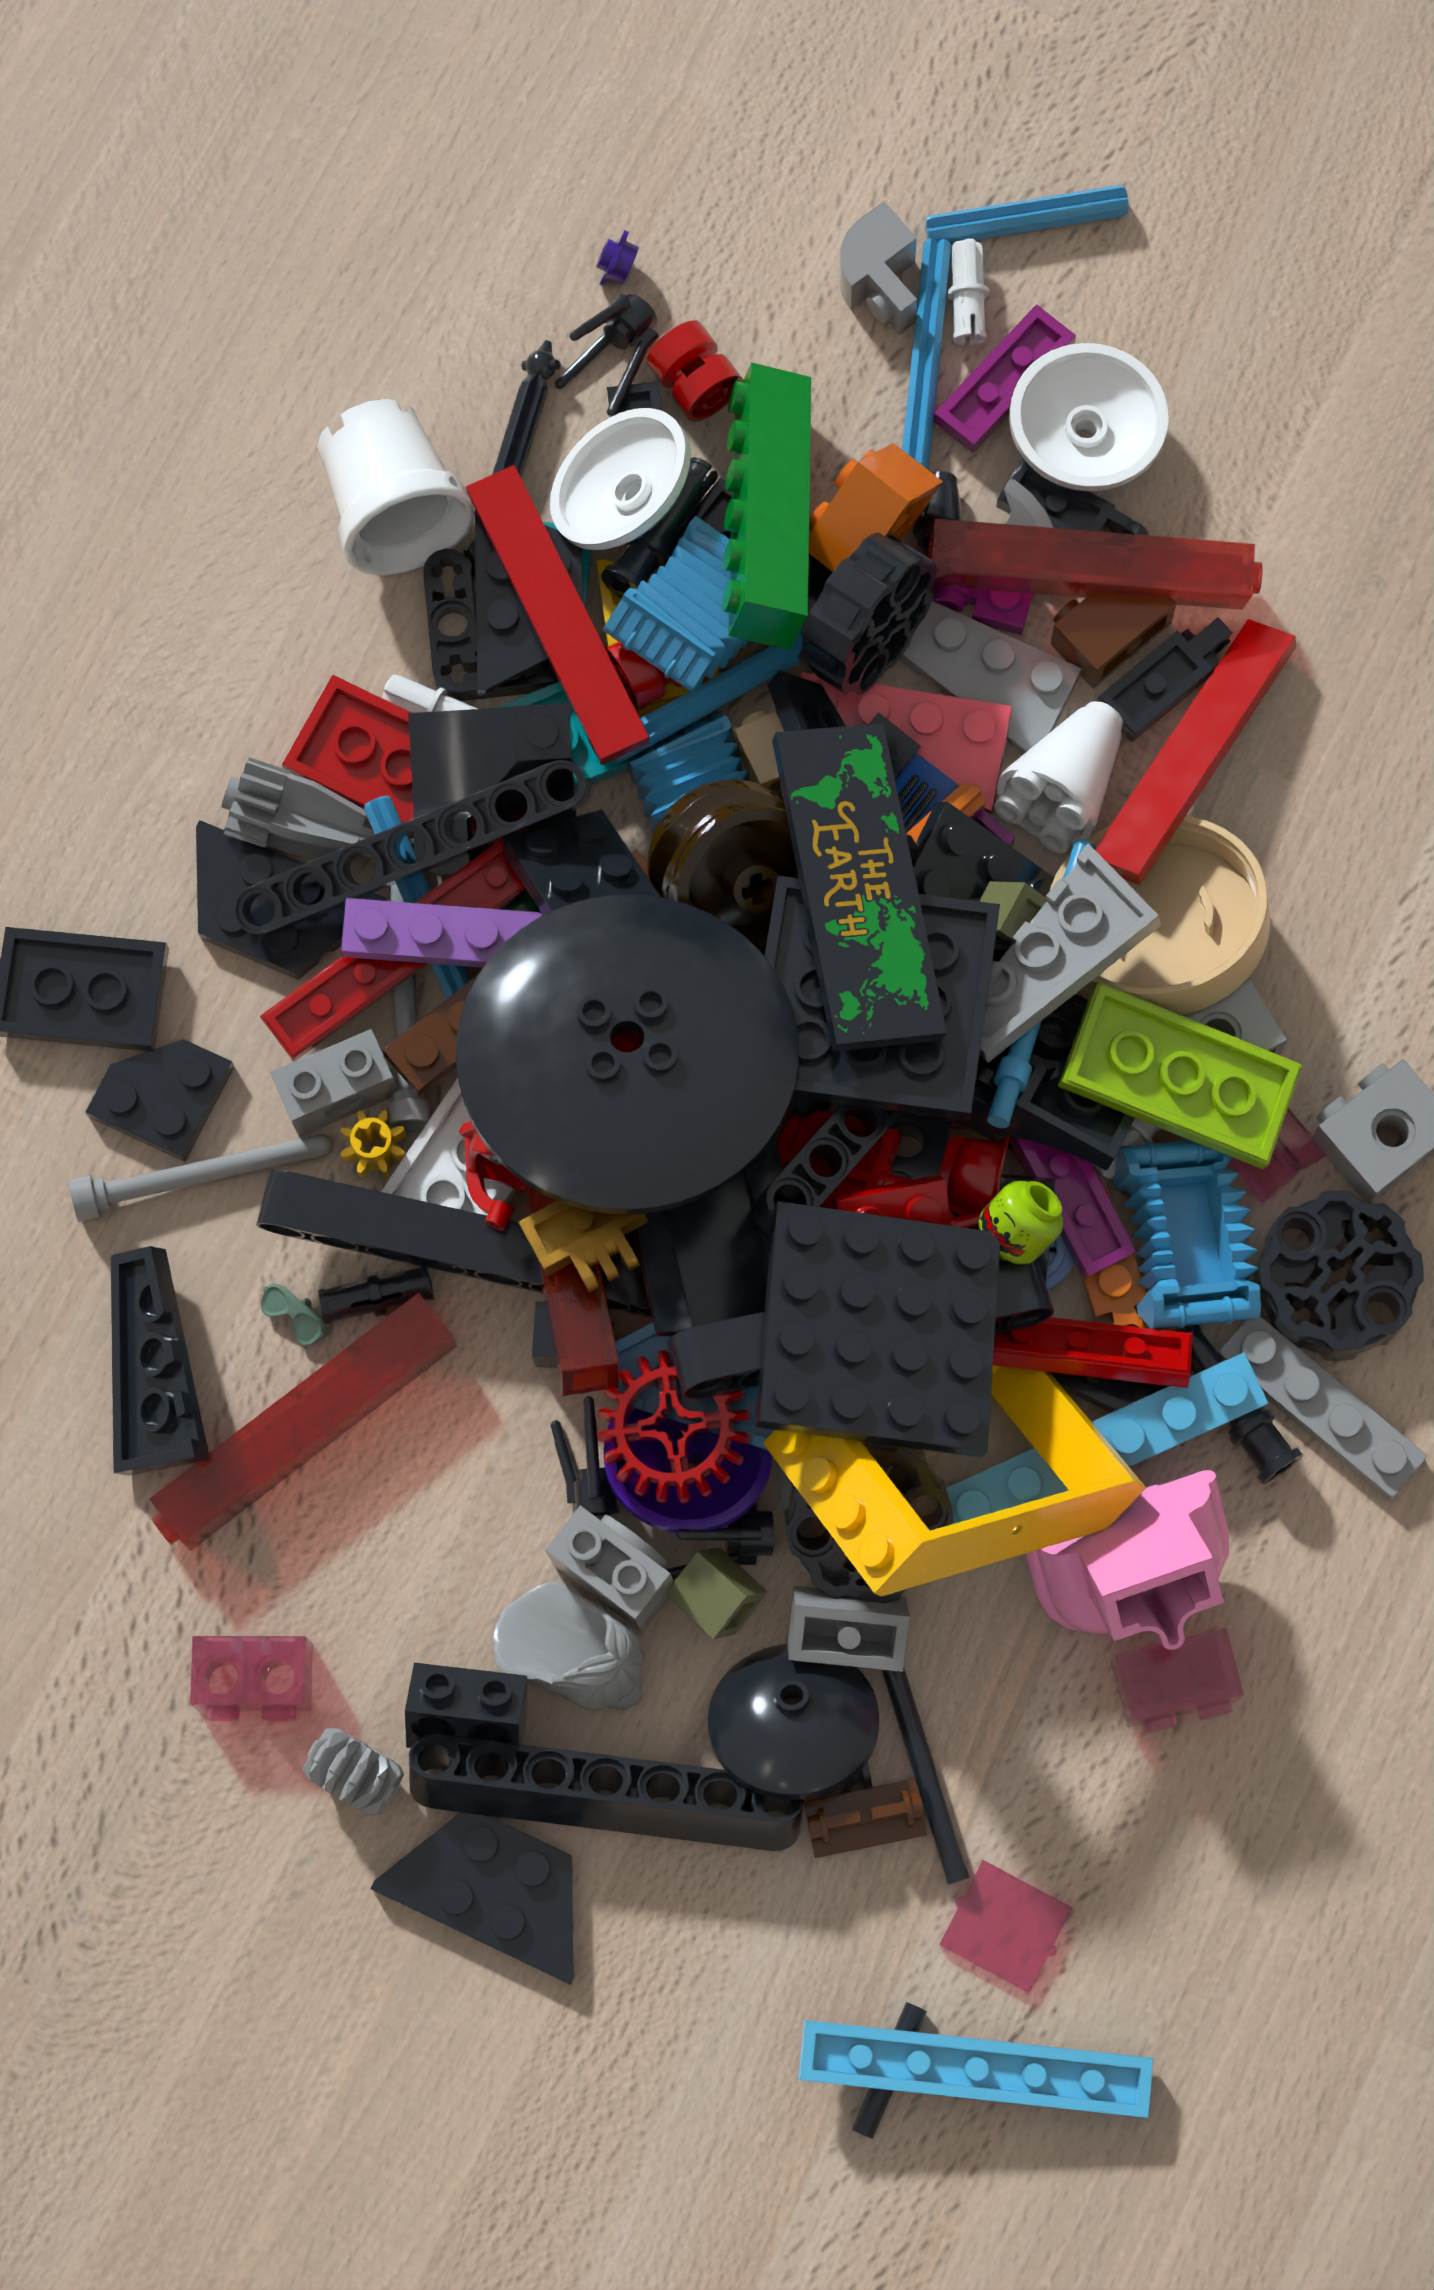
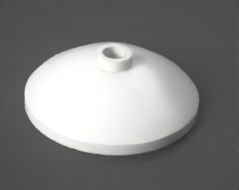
(1094, 391)
(620, 479)

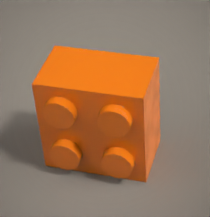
(874, 495)

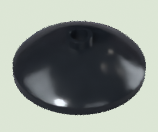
(796, 1747)

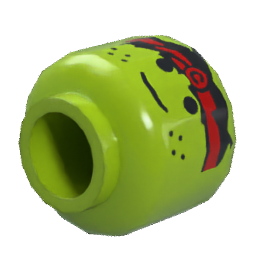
(1023, 1220)

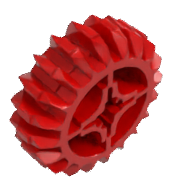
(681, 1475)

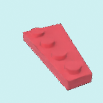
(955, 733)

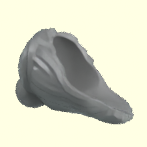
(570, 1647)

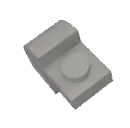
(870, 260)

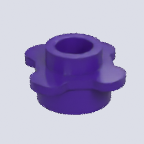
(617, 259)

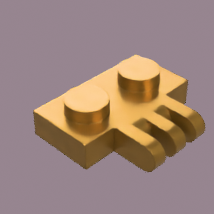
(581, 1237)

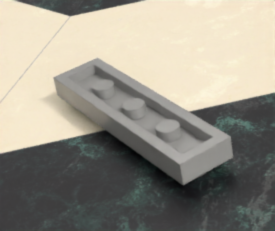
(1326, 1408)

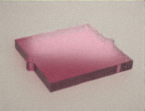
(1005, 1926)

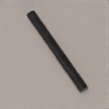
(926, 1776)

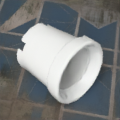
(392, 490)

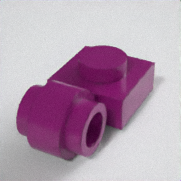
(993, 608)

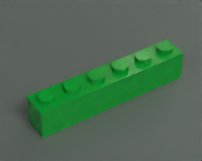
(768, 506)

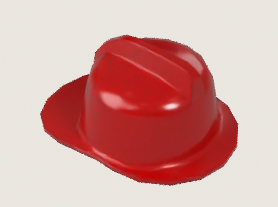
(972, 1172)

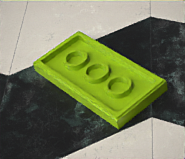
(1180, 1075)

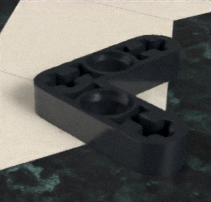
(463, 648)

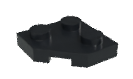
(162, 1095)

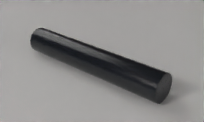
(878, 2099)

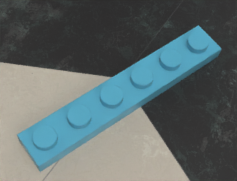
(1133, 1432)
(975, 2068)

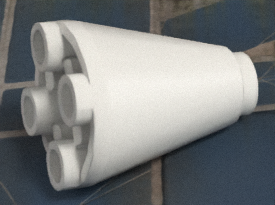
(1063, 778)

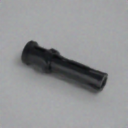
(652, 549)
(1253, 1430)

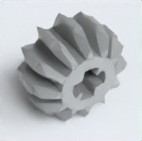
(353, 1771)

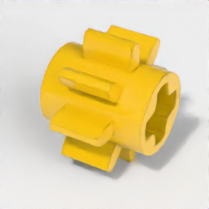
(367, 1130)

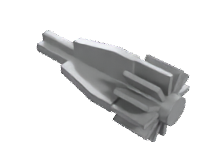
(291, 812)

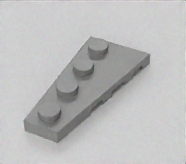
(994, 668)
(1070, 941)

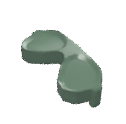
(307, 1324)

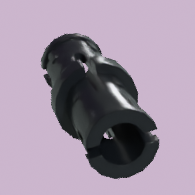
(375, 1294)

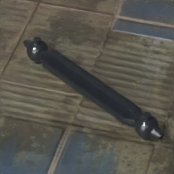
(524, 417)

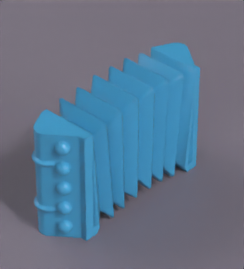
(679, 613)
(684, 762)
(1190, 1234)

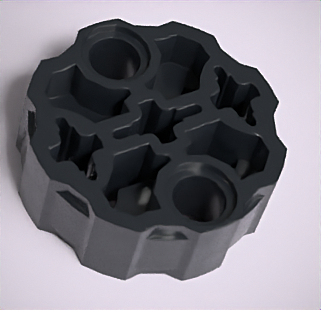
(867, 613)
(1391, 1284)
(823, 1555)

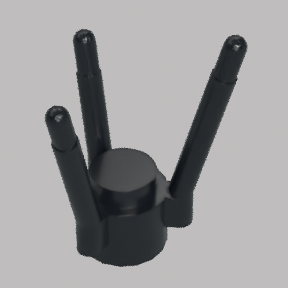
(628, 324)
(592, 1488)
(748, 1536)

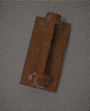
(865, 1818)

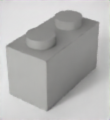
(847, 1630)

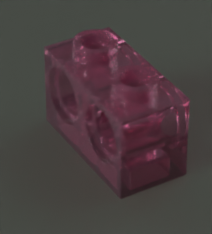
(253, 1661)

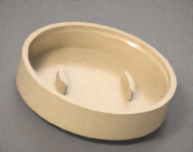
(1210, 919)

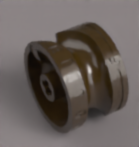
(724, 854)

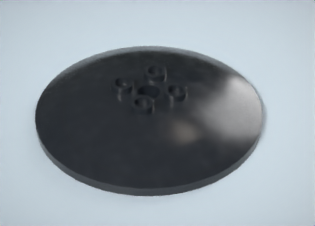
(642, 1123)

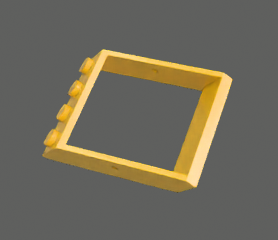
(895, 1546)

